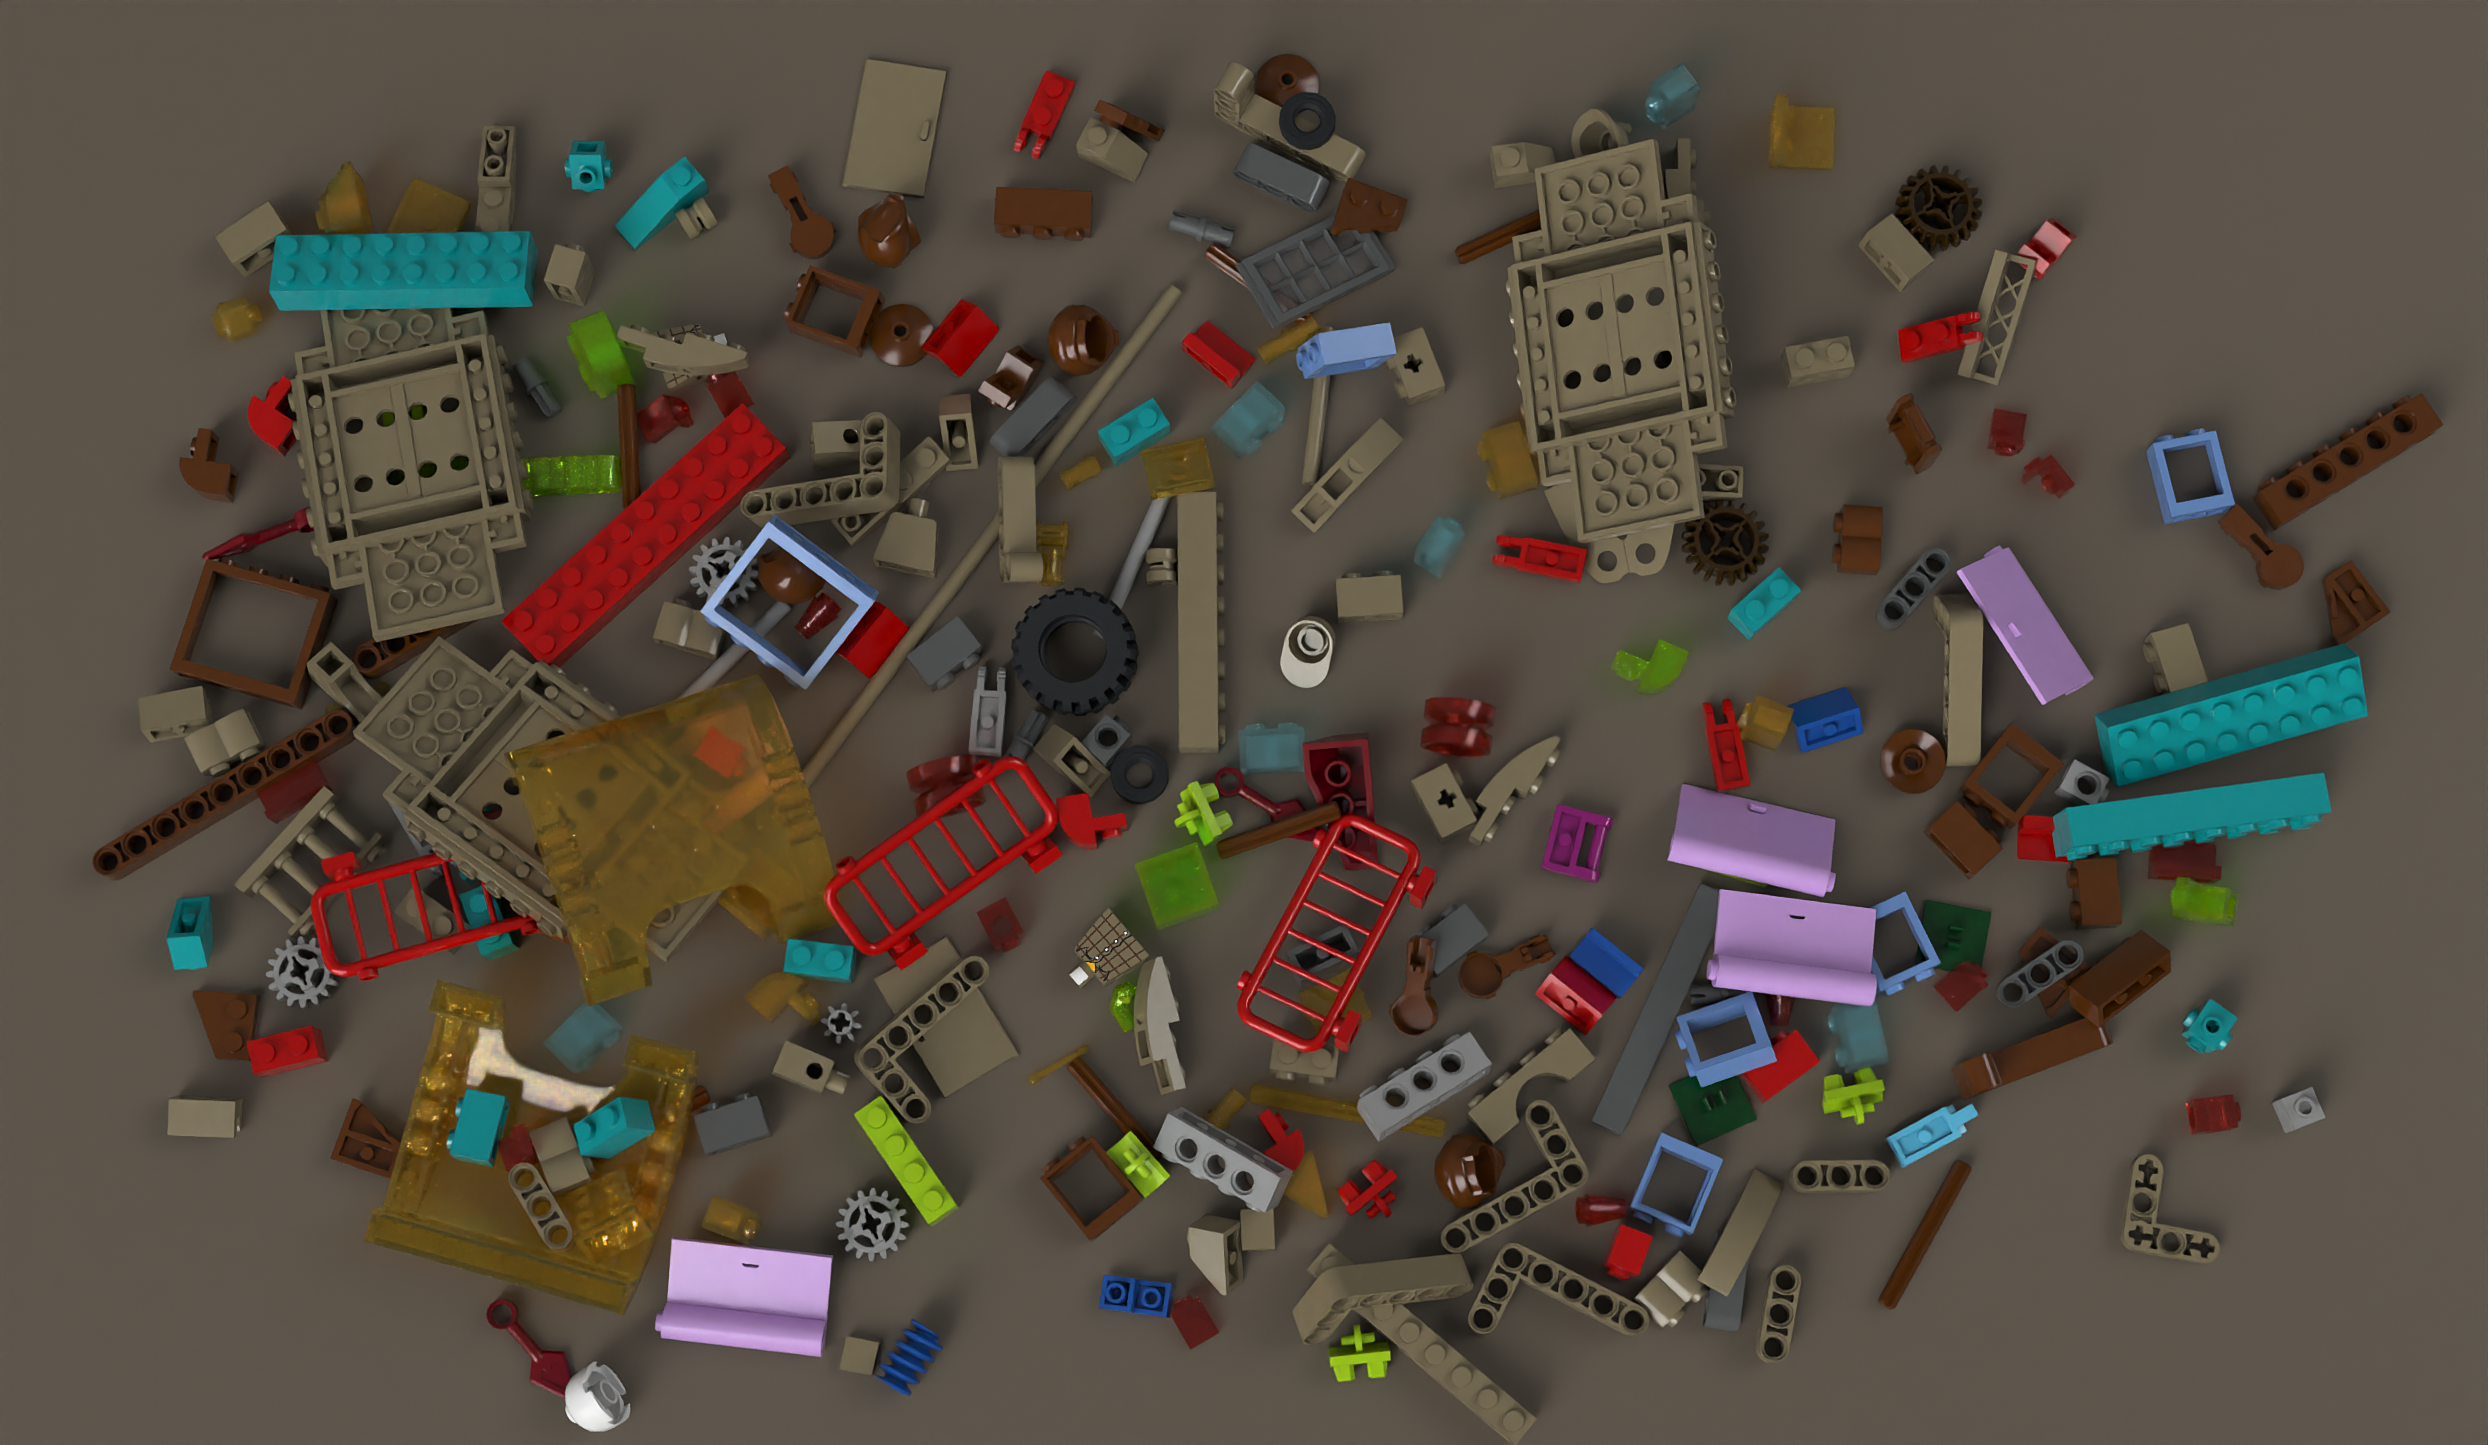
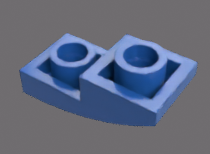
(1136, 1296)

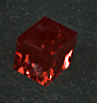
(994, 913)
(2213, 1114)

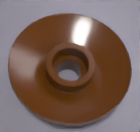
(1270, 76)
(905, 349)
(1924, 750)

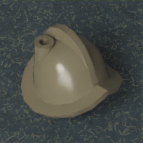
(1598, 133)

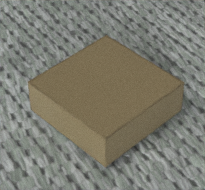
(859, 1355)

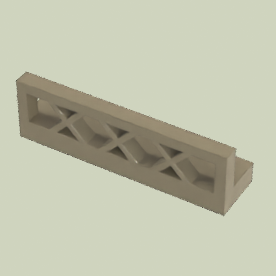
(1987, 308)

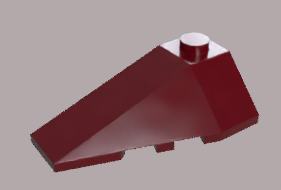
(1341, 772)

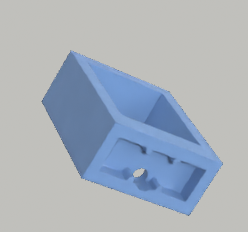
(1346, 350)
(2177, 512)
(1920, 971)
(1731, 1063)
(1686, 1153)

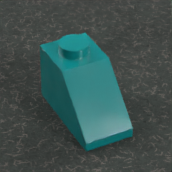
(191, 933)

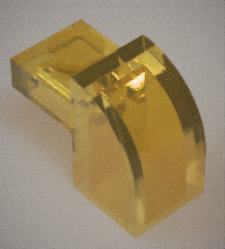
(779, 991)

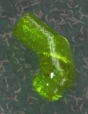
(1120, 1004)

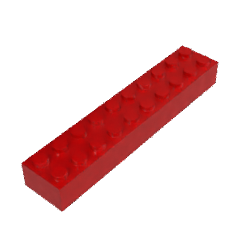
(646, 538)

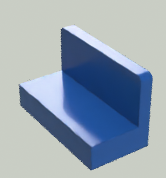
(1826, 719)
(1606, 963)

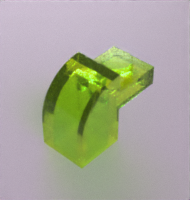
(1656, 674)
(2203, 903)

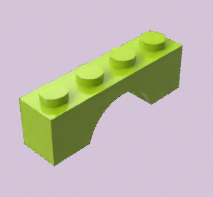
(906, 1161)

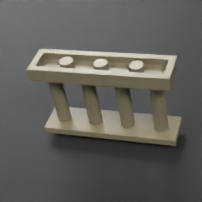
(279, 856)

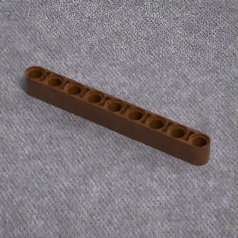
(210, 796)

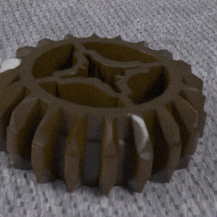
(1930, 185)
(1734, 552)

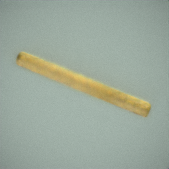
(1334, 1108)

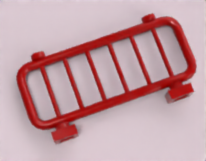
(1034, 847)
(342, 870)
(1343, 1028)

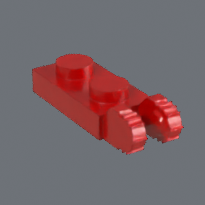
(1045, 112)
(1938, 337)
(1542, 558)
(1726, 749)

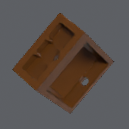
(863, 324)
(2029, 751)
(1114, 1213)

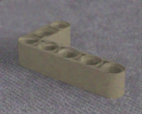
(1258, 117)
(836, 490)
(1963, 659)
(912, 1032)
(1525, 1192)
(1377, 1285)
(1554, 1289)

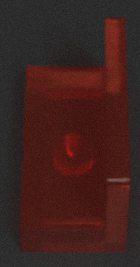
(293, 792)
(2186, 861)

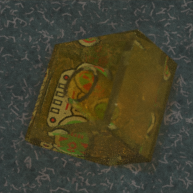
(345, 204)

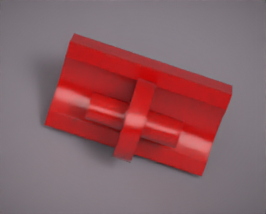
(1380, 1180)

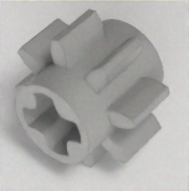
(837, 1016)

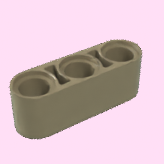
(1855, 1174)
(534, 1194)
(1788, 1300)

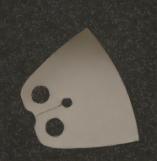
(1562, 504)

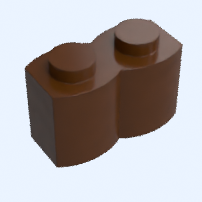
(1858, 539)

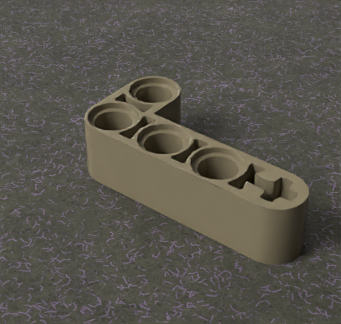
(1017, 521)

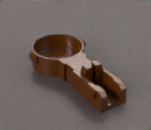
(811, 233)
(2278, 569)
(1478, 971)
(1415, 1009)

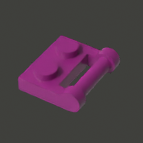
(1566, 840)

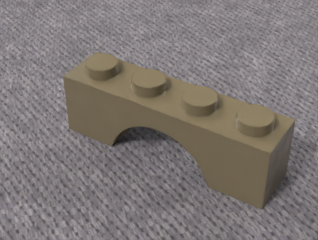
(343, 682)
(1561, 1059)

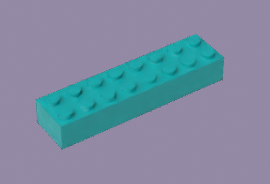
(404, 270)
(2231, 714)
(2190, 816)

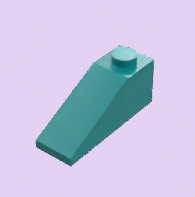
(656, 207)

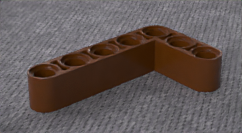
(389, 660)
(2029, 1057)

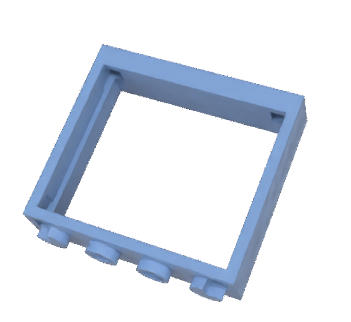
(820, 563)

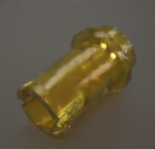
(1080, 472)
(1226, 1109)

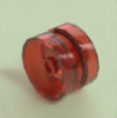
(1458, 727)
(940, 778)

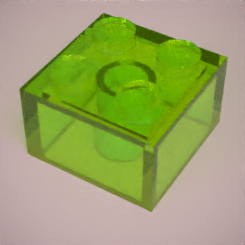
(602, 356)
(1177, 886)

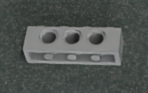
(1386, 1119)
(1268, 1175)

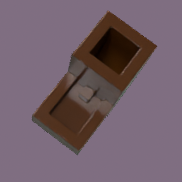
(1012, 378)
(208, 478)

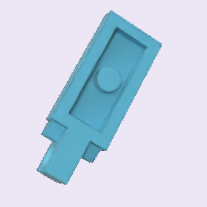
(1930, 1133)

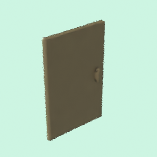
(892, 118)
(965, 1040)

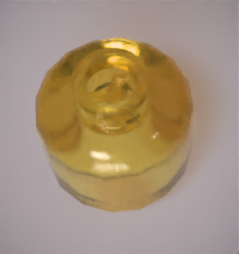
(236, 319)

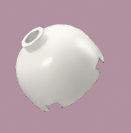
(595, 1399)

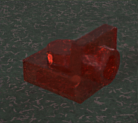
(728, 392)
(663, 417)
(2006, 432)
(2053, 476)
(1961, 984)
(517, 1148)
(1193, 1321)

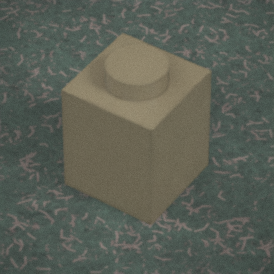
(1257, 1230)

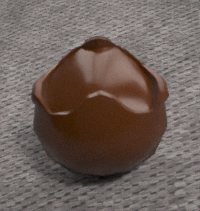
(887, 232)
(1081, 339)
(787, 577)
(1467, 1170)

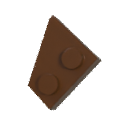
(1119, 118)
(1367, 209)
(2351, 603)
(2057, 993)
(228, 1022)
(366, 1142)

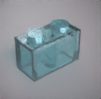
(1671, 96)
(1249, 421)
(1439, 546)
(1271, 749)
(1858, 1036)
(583, 1037)

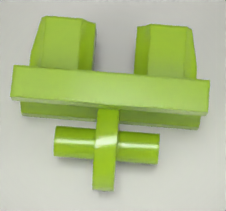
(1198, 815)
(1853, 1099)
(1138, 1164)
(1358, 1350)

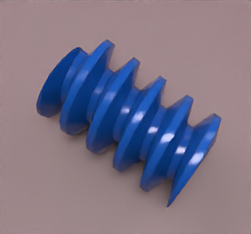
(910, 1358)

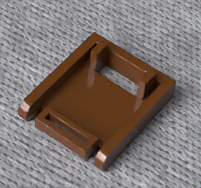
(1913, 434)

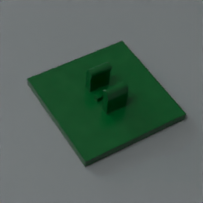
(1955, 934)
(1712, 1108)

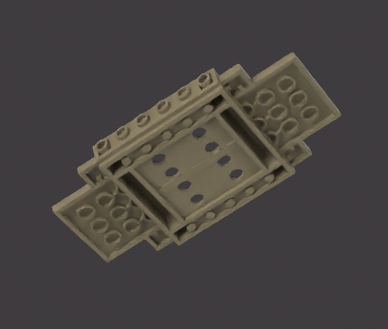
(1638, 436)
(429, 540)
(449, 738)

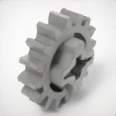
(711, 565)
(290, 977)
(858, 1230)

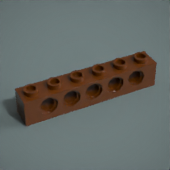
(2419, 423)

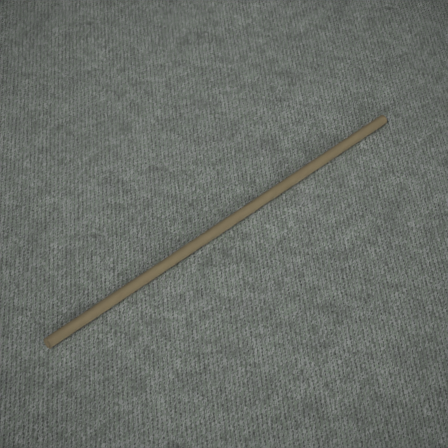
(987, 538)

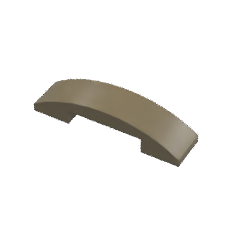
(1741, 1232)

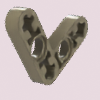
(2147, 1220)

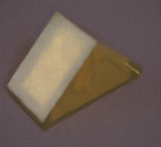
(1306, 1189)

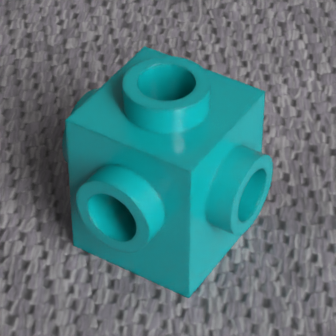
(588, 165)
(2218, 1022)

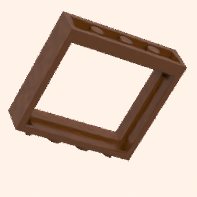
(313, 643)

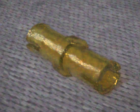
(1289, 340)

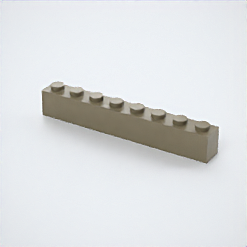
(1198, 623)
(1439, 1360)

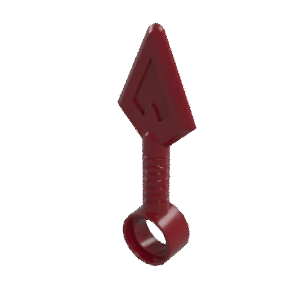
(248, 541)
(1276, 811)
(548, 1367)

